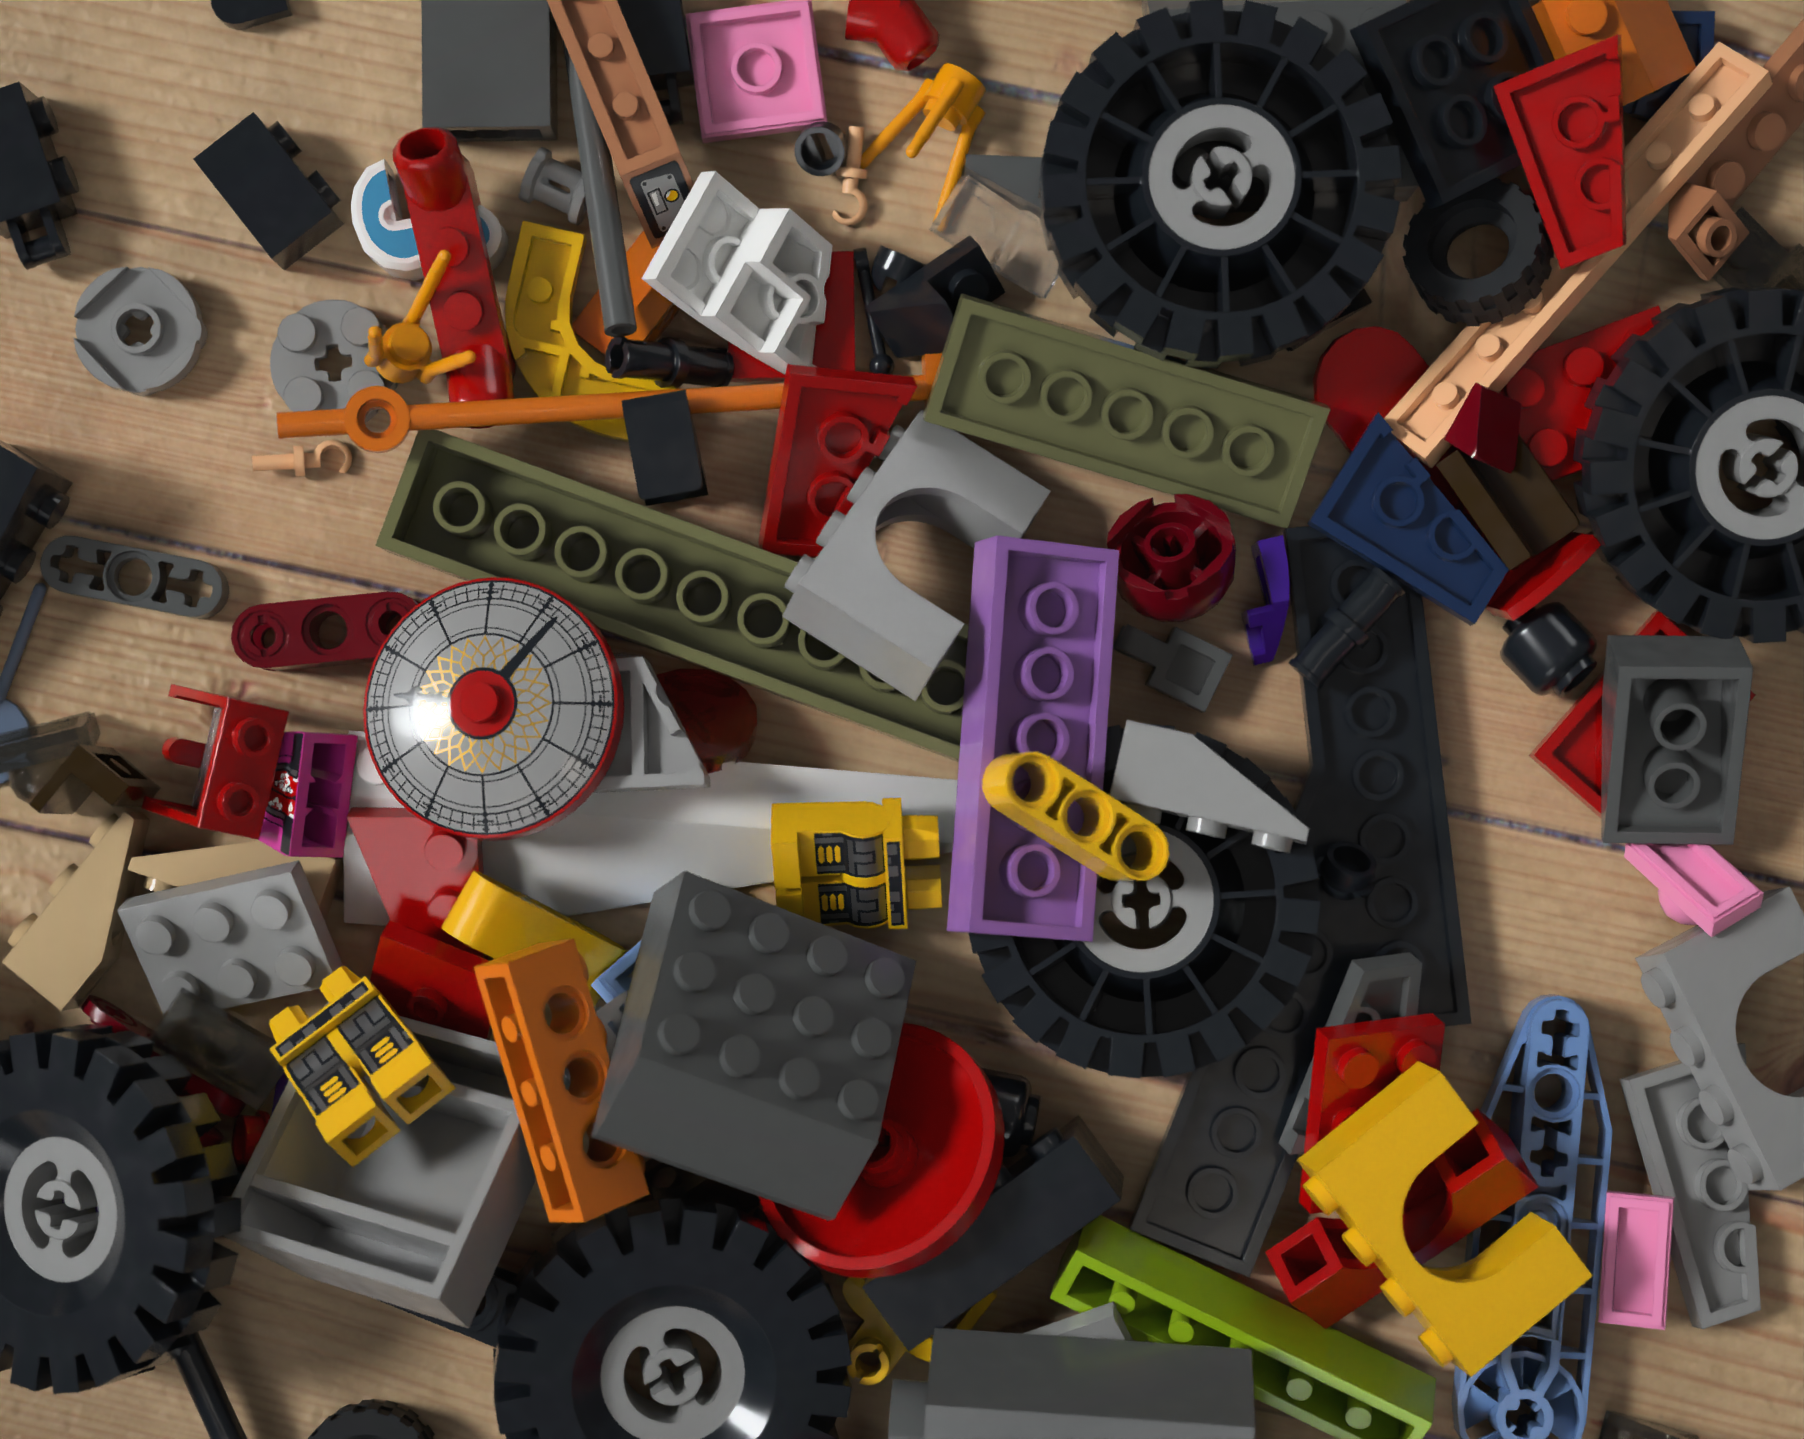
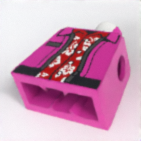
(310, 795)

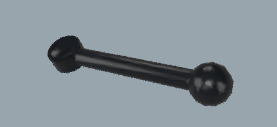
(881, 362)

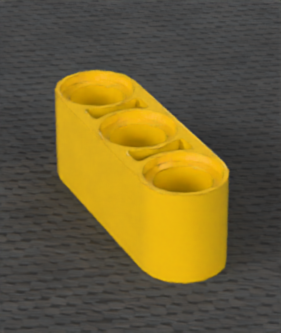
(1104, 824)
(505, 920)

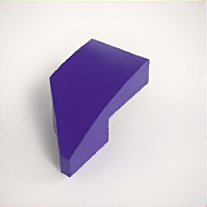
(1266, 623)

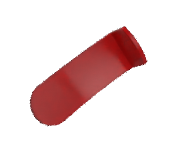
(1368, 375)

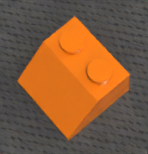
(1650, 38)

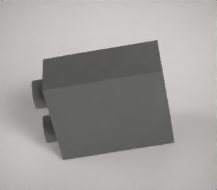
(1074, 1390)

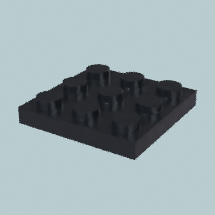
(1438, 79)

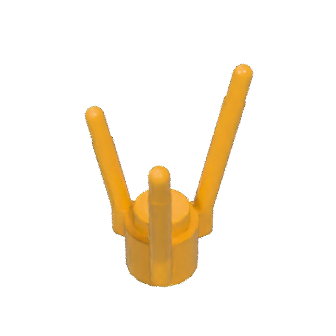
(946, 103)
(405, 347)

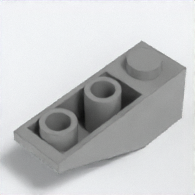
(1183, 777)

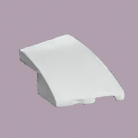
(745, 272)

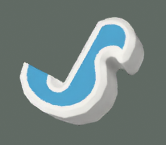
(390, 238)

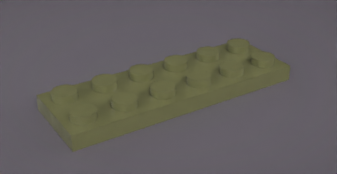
(1124, 411)

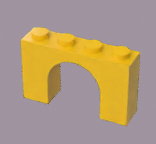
(1365, 1175)

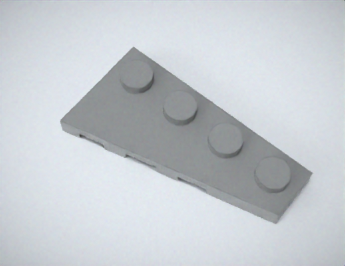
(1711, 1214)

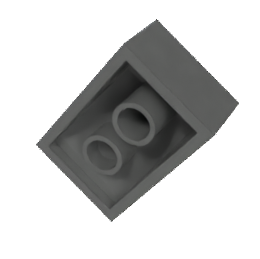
(1673, 738)

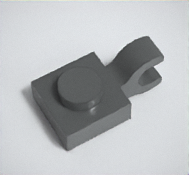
(1182, 666)

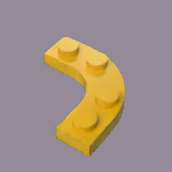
(542, 329)

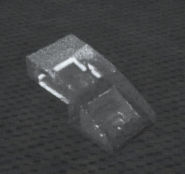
(1007, 236)

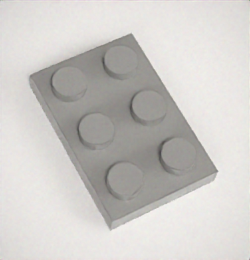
(232, 937)

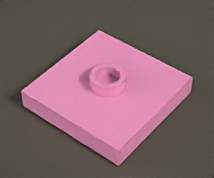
(756, 70)

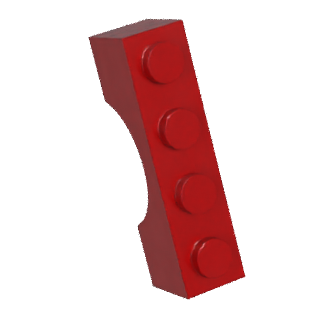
(1444, 1204)

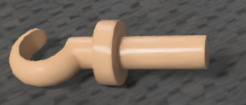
(851, 174)
(301, 460)

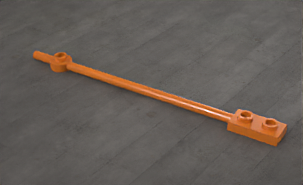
(523, 410)

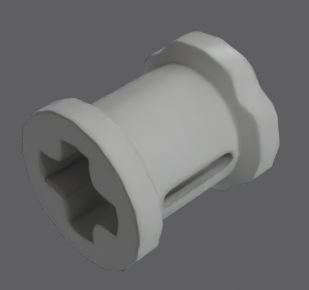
(537, 186)

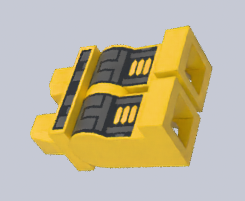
(849, 862)
(341, 1045)

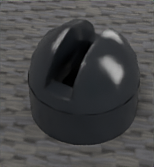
(810, 151)
(893, 265)

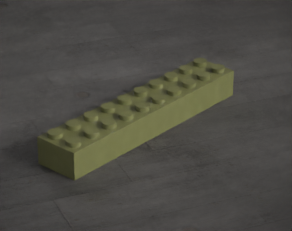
(649, 583)

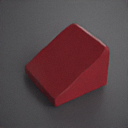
(1487, 428)

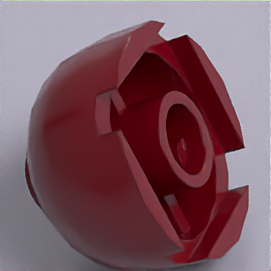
(1173, 557)

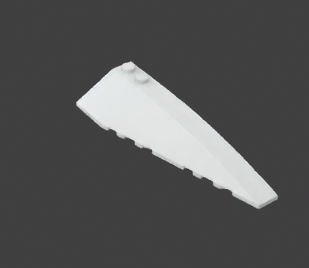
(635, 842)

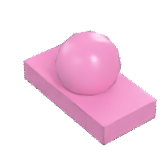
(1696, 884)
(1636, 1259)

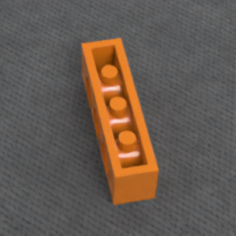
(534, 1059)

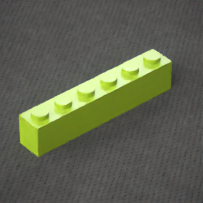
(1295, 1361)

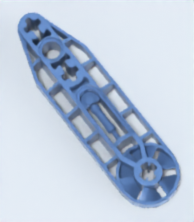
(1519, 1371)

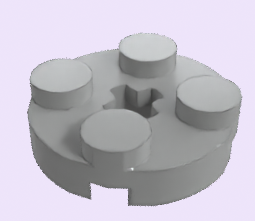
(102, 330)
(305, 340)

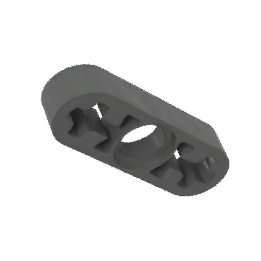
(93, 552)

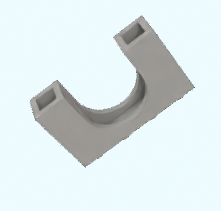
(851, 595)
(1699, 991)

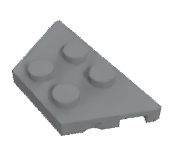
(653, 742)

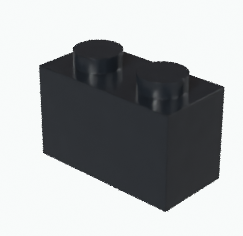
(269, 191)

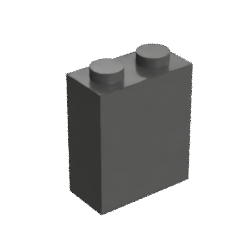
(490, 69)

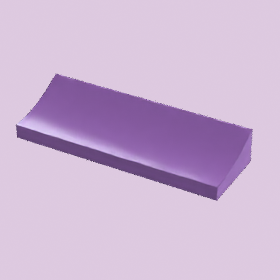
(1031, 686)

